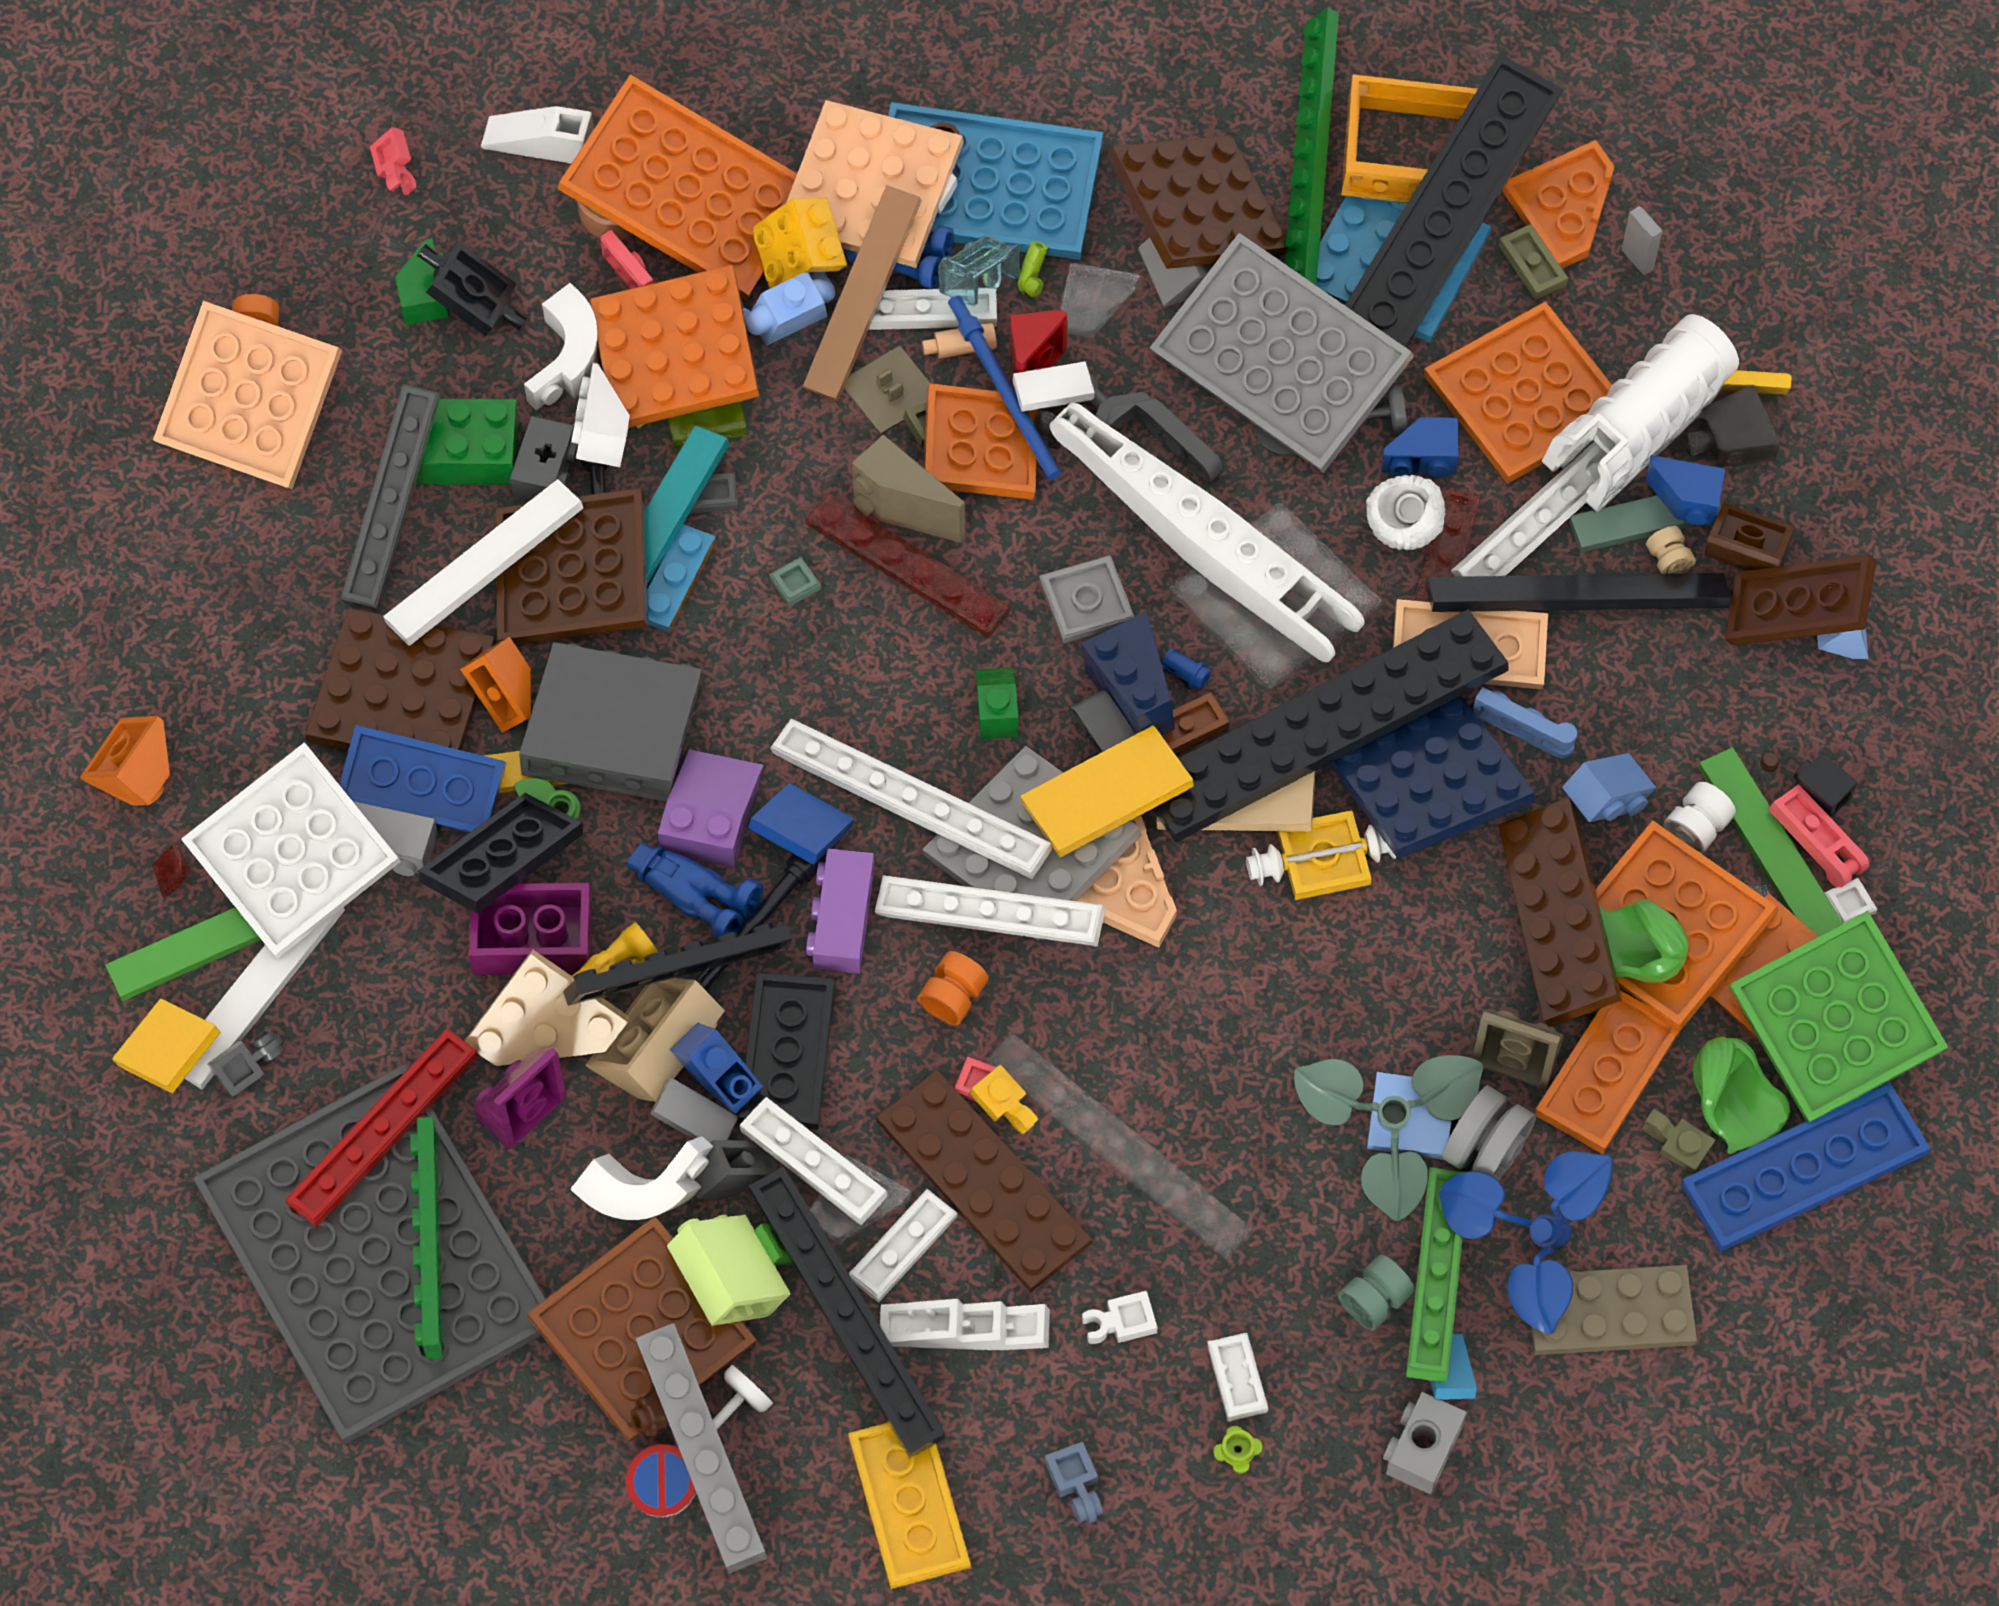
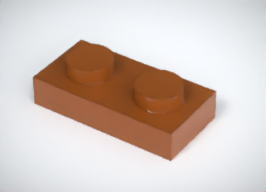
(1196, 723)

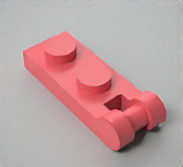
(1819, 836)

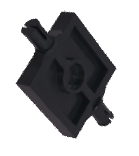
(471, 288)

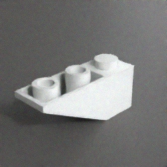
(540, 133)
(604, 421)

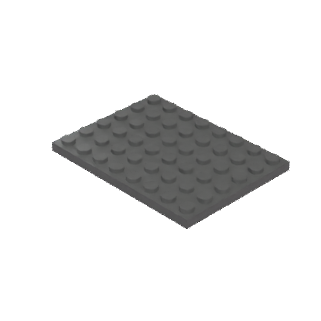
(349, 1284)

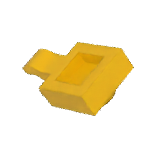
(1001, 1096)

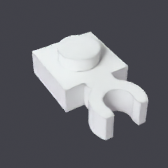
(1127, 1317)

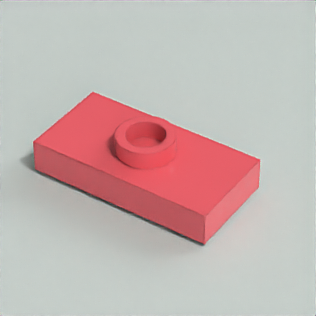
(626, 264)

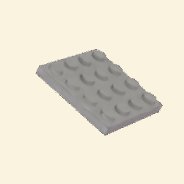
(1058, 877)

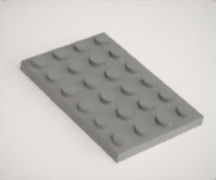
(1281, 352)

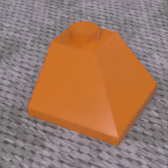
(132, 761)

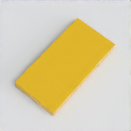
(1106, 791)
(908, 1507)

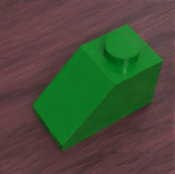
(997, 703)

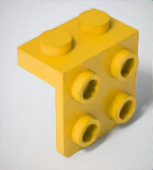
(799, 240)

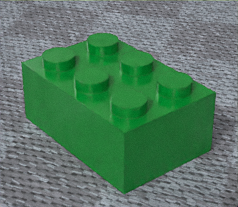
(472, 443)

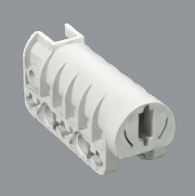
(1649, 406)

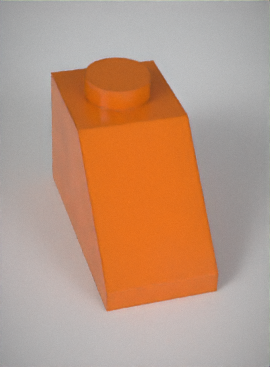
(502, 683)

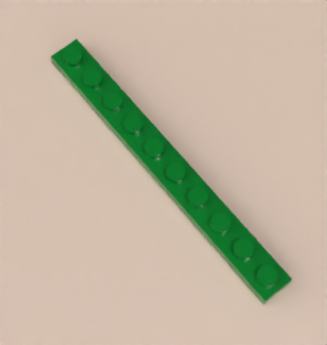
(1311, 144)

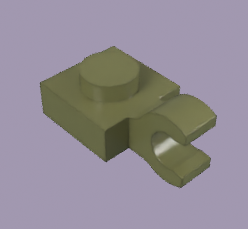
(1682, 1144)

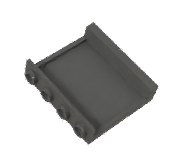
(610, 721)

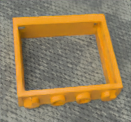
(1399, 96)

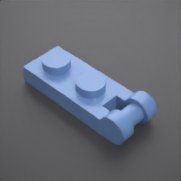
(1525, 723)

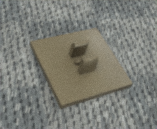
(887, 388)

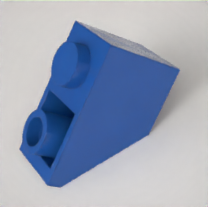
(1424, 447)
(716, 1066)

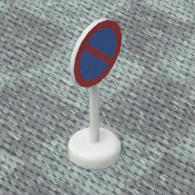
(658, 1475)

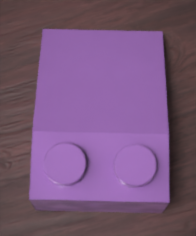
(710, 808)

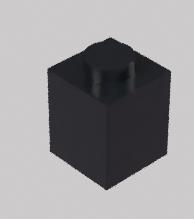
(1826, 783)

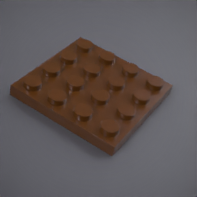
(1196, 198)
(581, 576)
(396, 686)

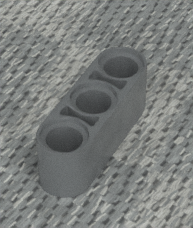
(1101, 721)

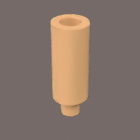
(951, 342)

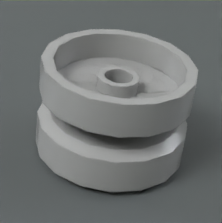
(1489, 1135)

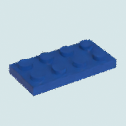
(421, 778)

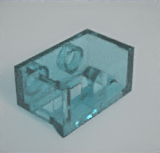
(984, 257)

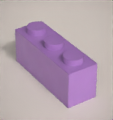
(841, 911)

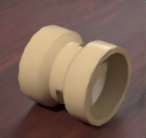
(1670, 551)

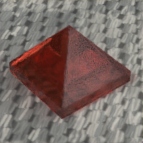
(171, 869)

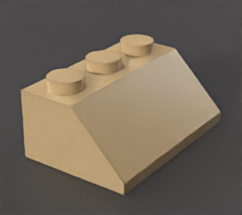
(658, 1019)

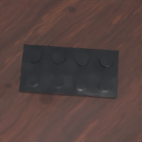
(500, 852)
(790, 1043)

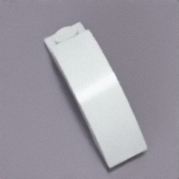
(576, 324)
(622, 1195)

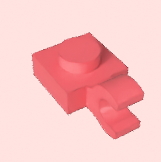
(390, 157)

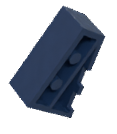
(1130, 671)

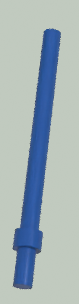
(973, 332)

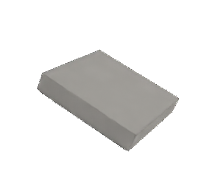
(1086, 598)

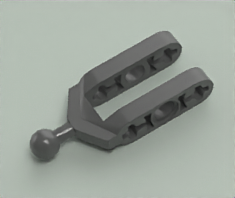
(1163, 424)

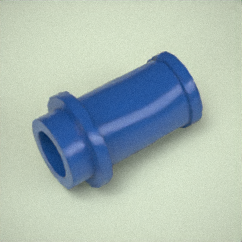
(1186, 669)

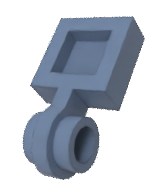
(1073, 1472)

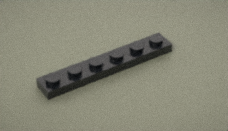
(662, 967)

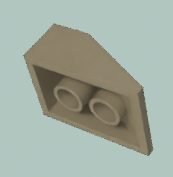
(905, 493)
(1517, 1047)

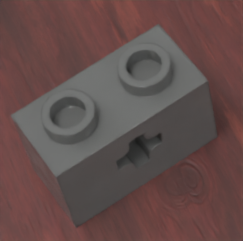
(543, 457)

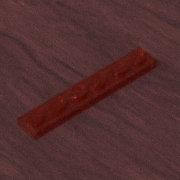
(908, 565)

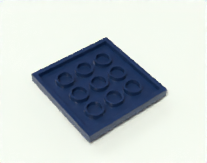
(1433, 779)

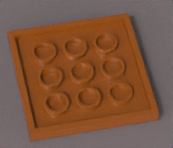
(620, 1298)

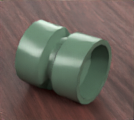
(1381, 1287)

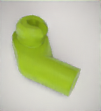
(1030, 269)

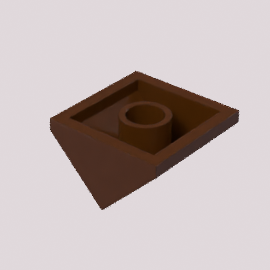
(1747, 539)

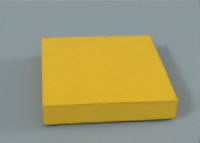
(166, 1045)

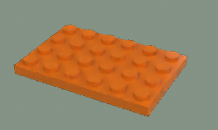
(678, 182)

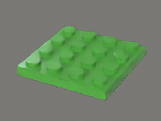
(1838, 1017)

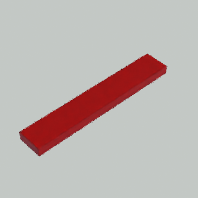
(381, 1128)

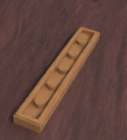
(862, 293)

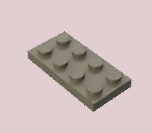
(1623, 1312)

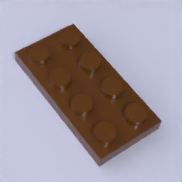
(1801, 600)

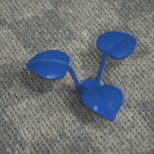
(1577, 1184)

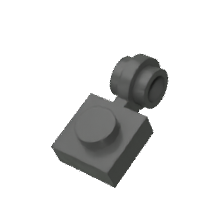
(238, 1067)

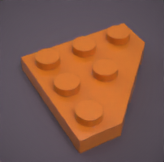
(1564, 200)

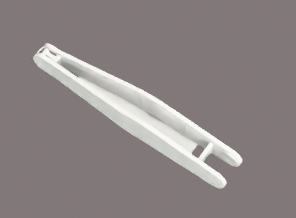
(1206, 532)

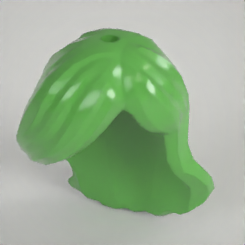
(1645, 941)
(1737, 1095)

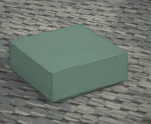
(795, 581)

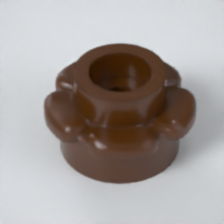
(648, 1416)

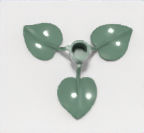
(1395, 1180)

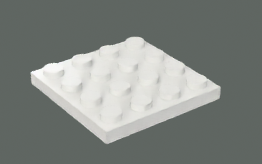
(291, 850)

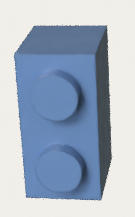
(1609, 788)

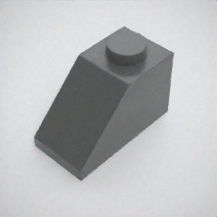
(733, 1168)

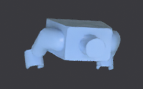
(790, 306)

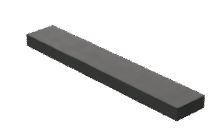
(390, 496)

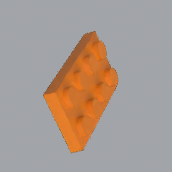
(1607, 1072)

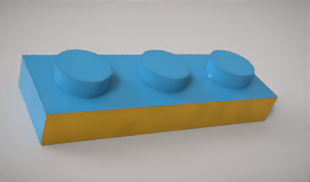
(677, 576)

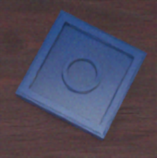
(801, 823)

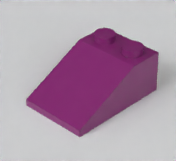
(522, 1097)

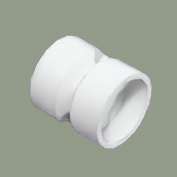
(1704, 814)

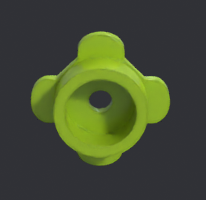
(1238, 1438)

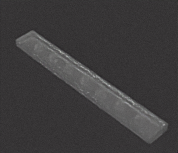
(1121, 1147)

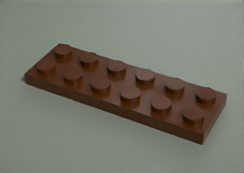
(1559, 912)
(984, 1180)

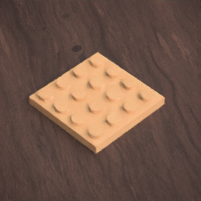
(861, 153)
(247, 395)

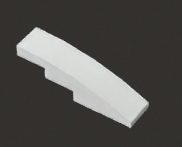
(965, 1325)

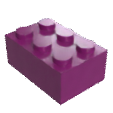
(534, 916)

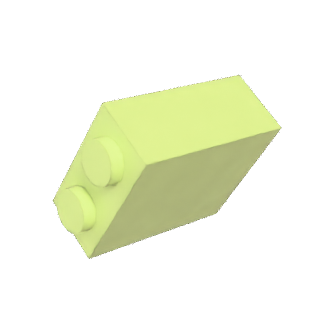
(728, 1269)

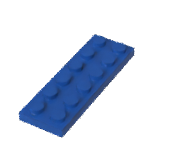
(1805, 1167)

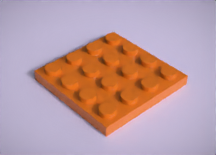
(676, 346)
(1519, 388)
(1711, 905)

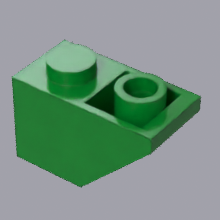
(412, 284)

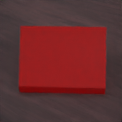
(1037, 340)

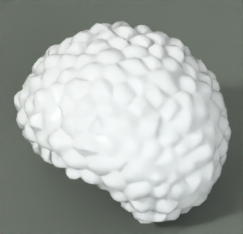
(1406, 512)

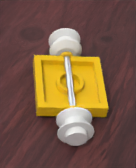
(1321, 859)

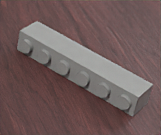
(701, 1448)

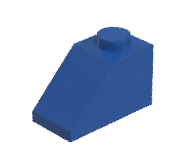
(1687, 488)

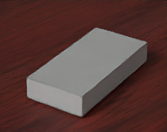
(1641, 240)
(692, 1113)

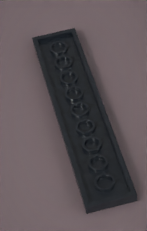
(1453, 199)
(1332, 722)

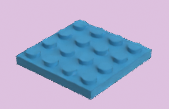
(1354, 241)

